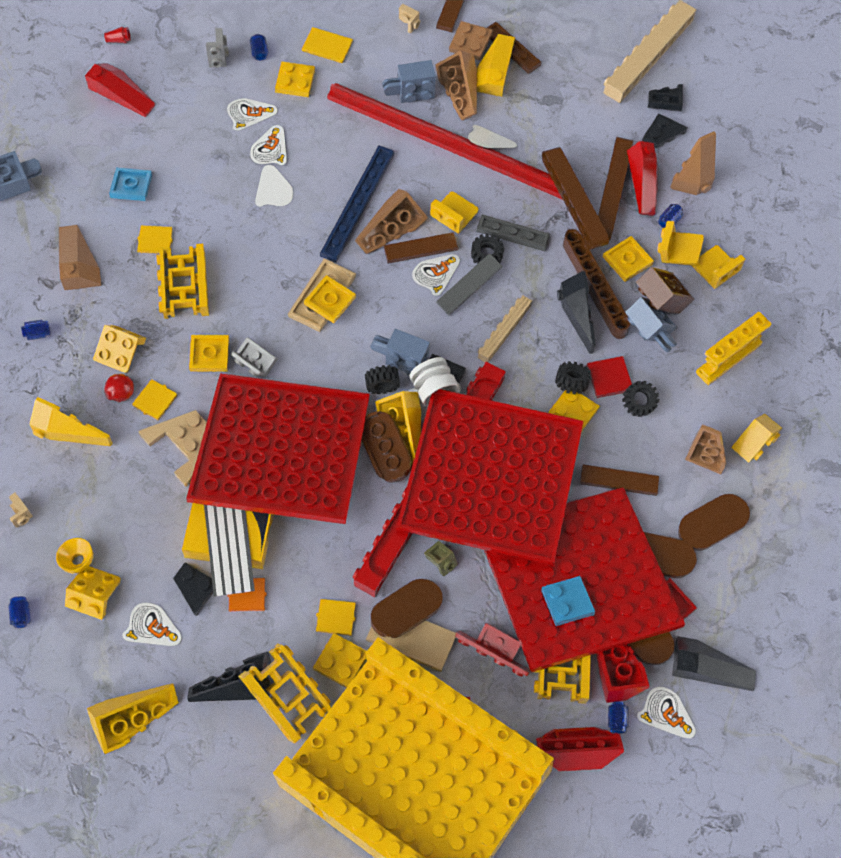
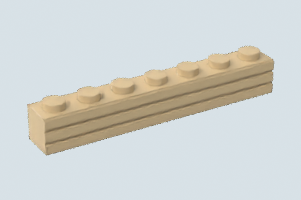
(504, 329)

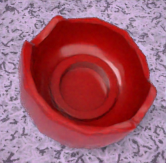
(119, 387)

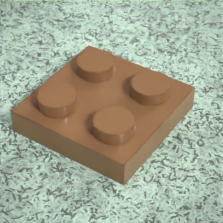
(471, 39)

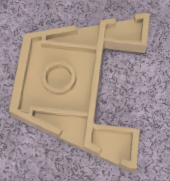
(186, 433)

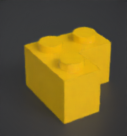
(758, 434)

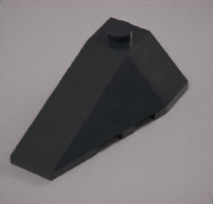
(574, 303)
(705, 664)
(229, 685)

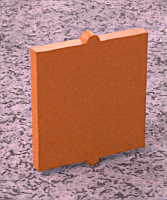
(249, 600)

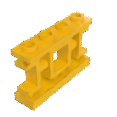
(197, 280)
(733, 348)
(584, 681)
(274, 703)

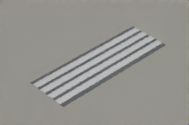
(229, 550)

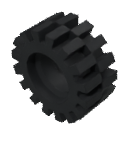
(490, 242)
(573, 377)
(382, 379)
(633, 406)

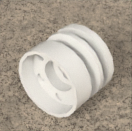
(432, 376)

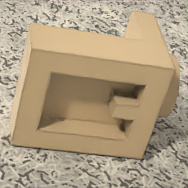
(409, 16)
(22, 514)

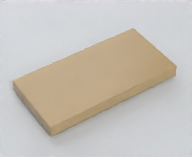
(308, 316)
(424, 644)

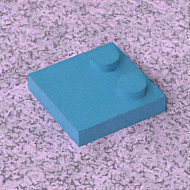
(130, 184)
(568, 601)

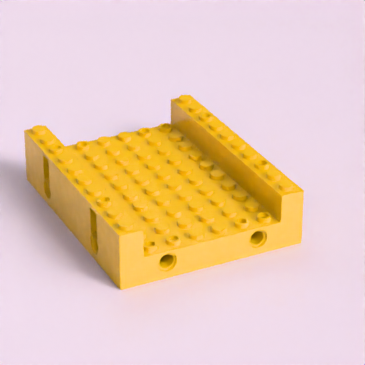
(414, 766)

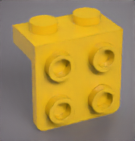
(453, 211)
(679, 247)
(90, 591)

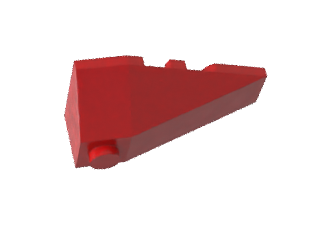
(118, 87)
(645, 176)
(621, 674)

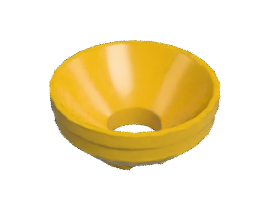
(70, 550)

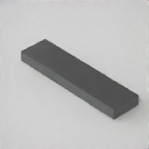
(513, 232)
(469, 284)

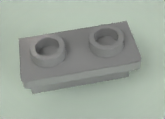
(217, 50)
(255, 358)

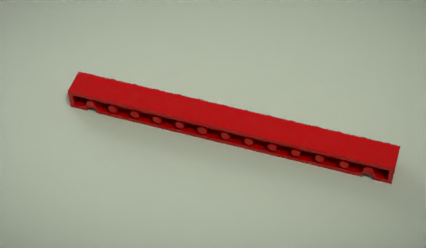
(392, 542)

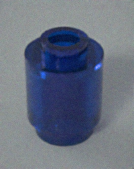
(259, 47)
(672, 213)
(35, 329)
(19, 612)
(618, 717)

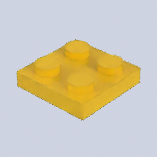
(295, 79)
(628, 258)
(330, 299)
(209, 353)
(575, 407)
(340, 660)

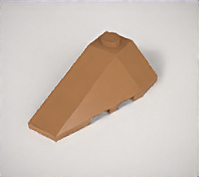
(459, 79)
(699, 169)
(707, 450)

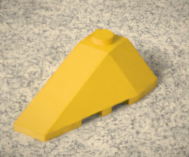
(494, 66)
(407, 413)
(54, 425)
(124, 716)

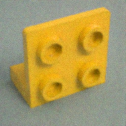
(717, 266)
(117, 347)

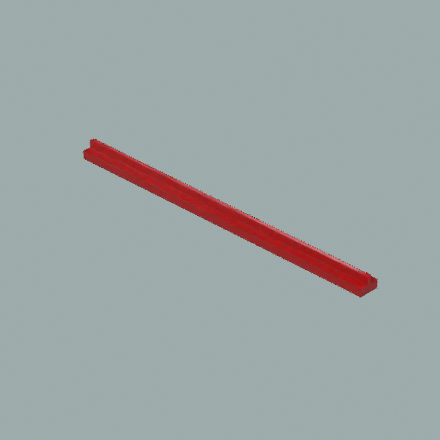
(443, 138)

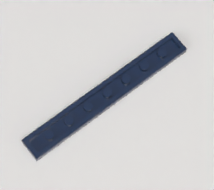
(356, 204)

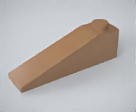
(395, 218)
(76, 261)

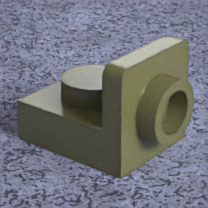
(441, 557)

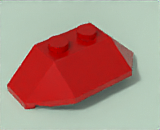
(581, 748)

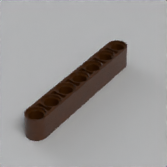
(614, 184)
(575, 198)
(599, 290)

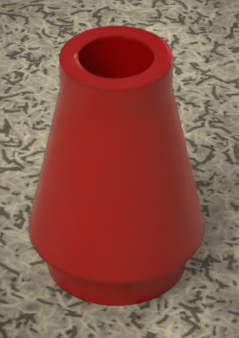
(118, 35)

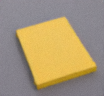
(327, 45)

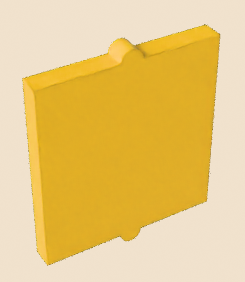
(153, 238)
(154, 399)
(335, 617)

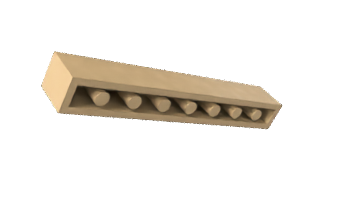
(649, 51)

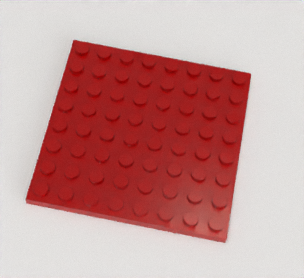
(280, 449)
(491, 476)
(619, 571)

